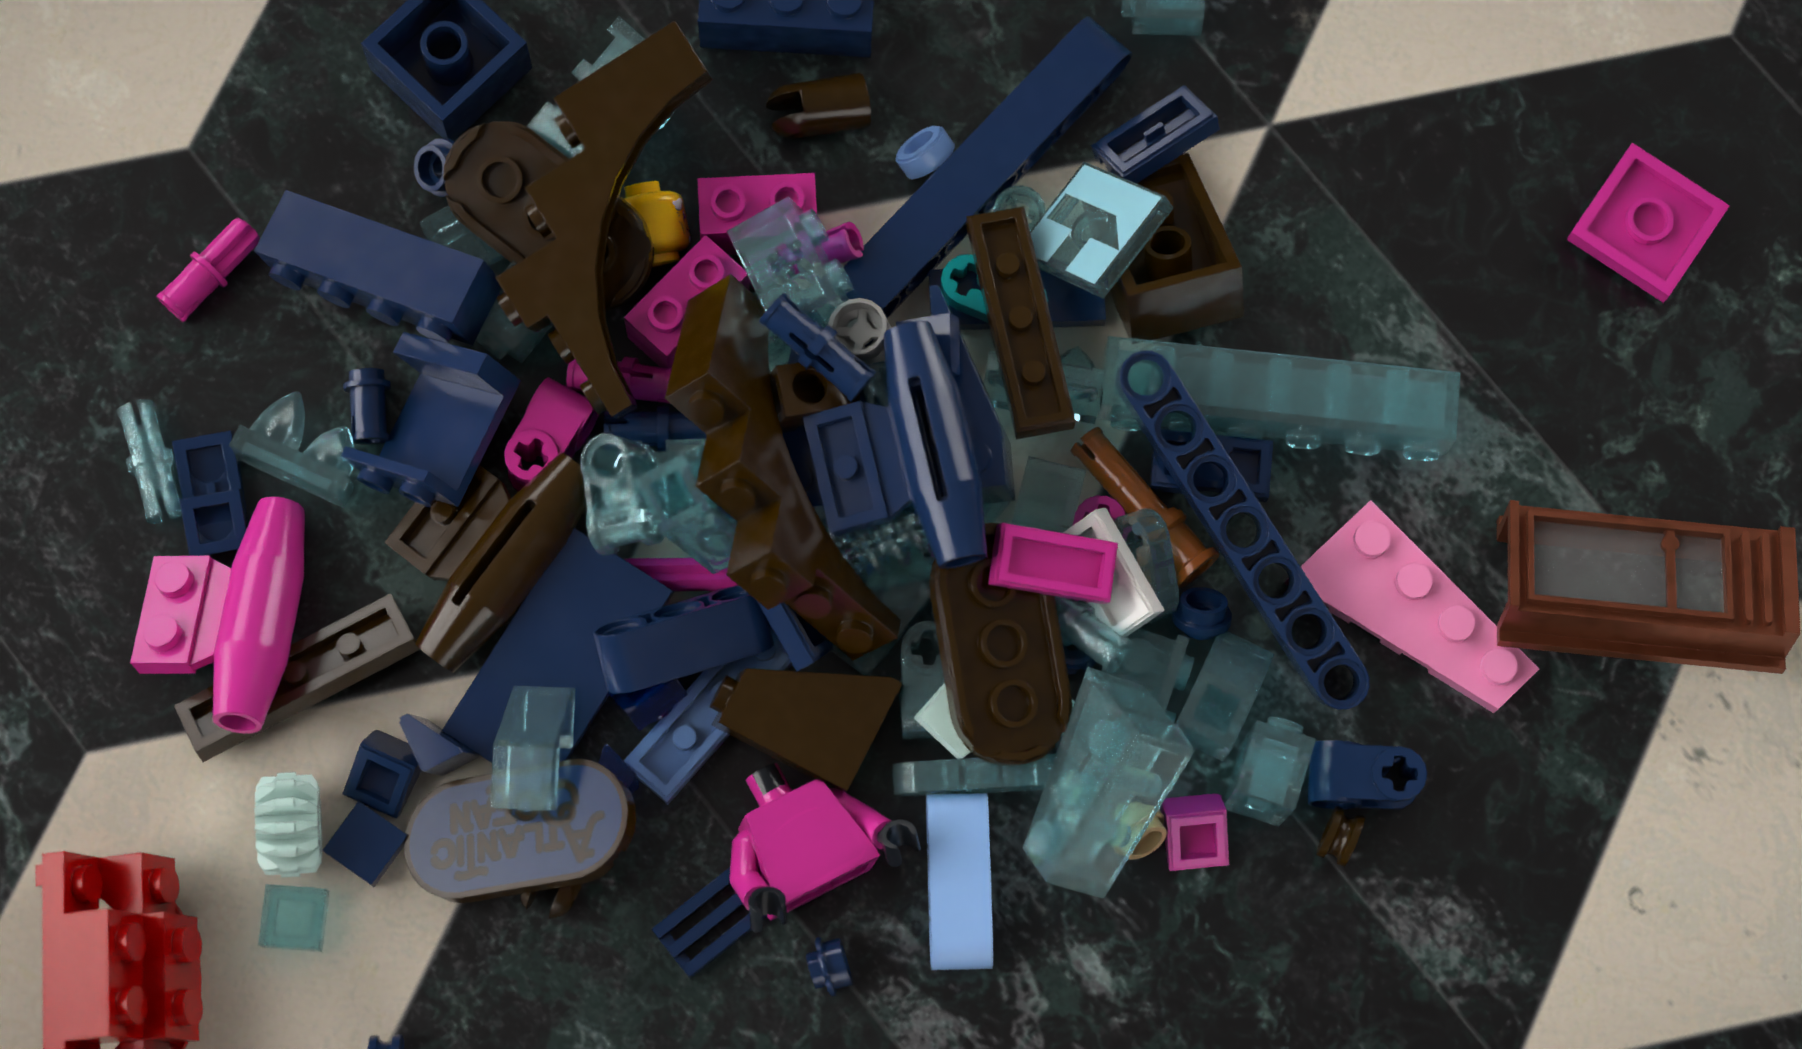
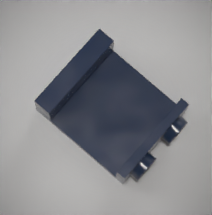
(441, 424)

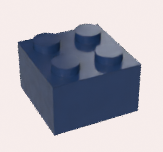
(447, 60)

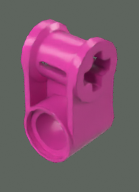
(552, 423)

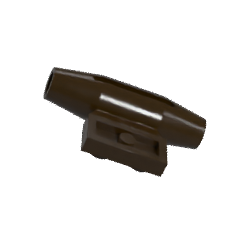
(488, 552)

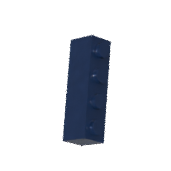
(378, 268)

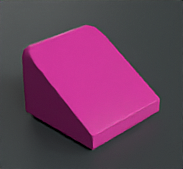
(1195, 832)

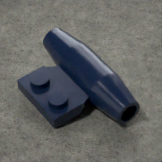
(913, 452)

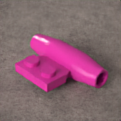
(229, 616)

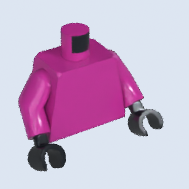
(806, 844)

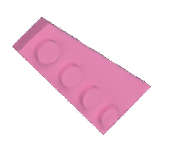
(1401, 597)

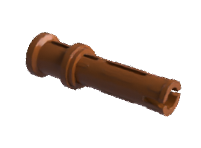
(1133, 493)

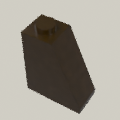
(806, 718)

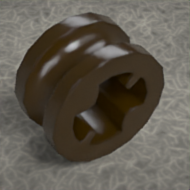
(1340, 836)

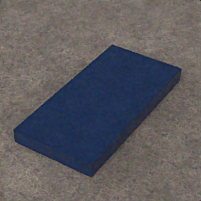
(555, 642)

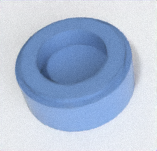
(924, 152)

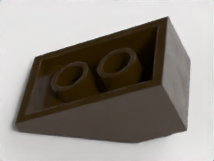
(1186, 269)

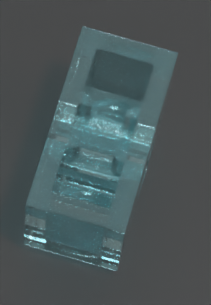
(786, 237)

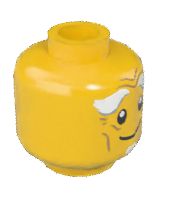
(664, 217)

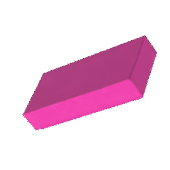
(1053, 563)

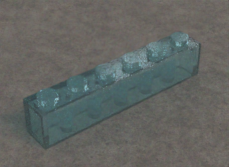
(1295, 398)

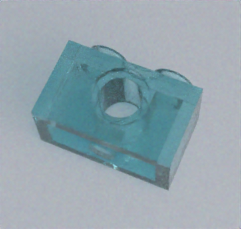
(1269, 771)

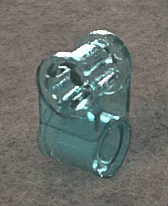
(614, 496)
(917, 680)

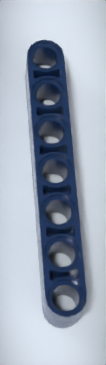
(987, 164)
(1267, 546)

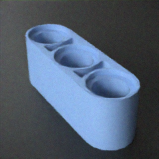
(959, 881)

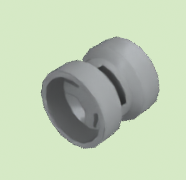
(859, 323)

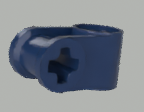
(1352, 775)

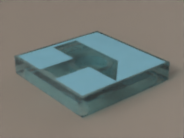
(1096, 228)

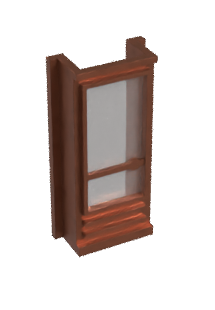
(1649, 589)

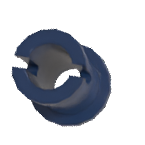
(368, 405)

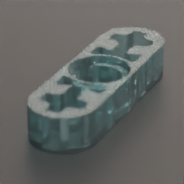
(968, 776)

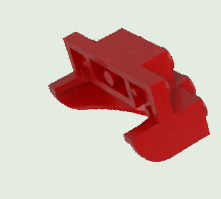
(121, 969)

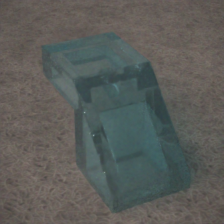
(528, 747)

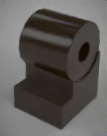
(802, 393)

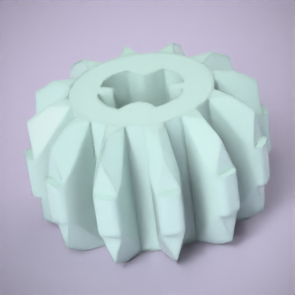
(288, 824)

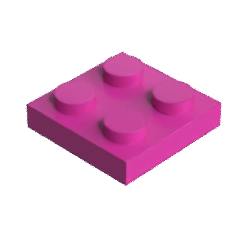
(1648, 222)

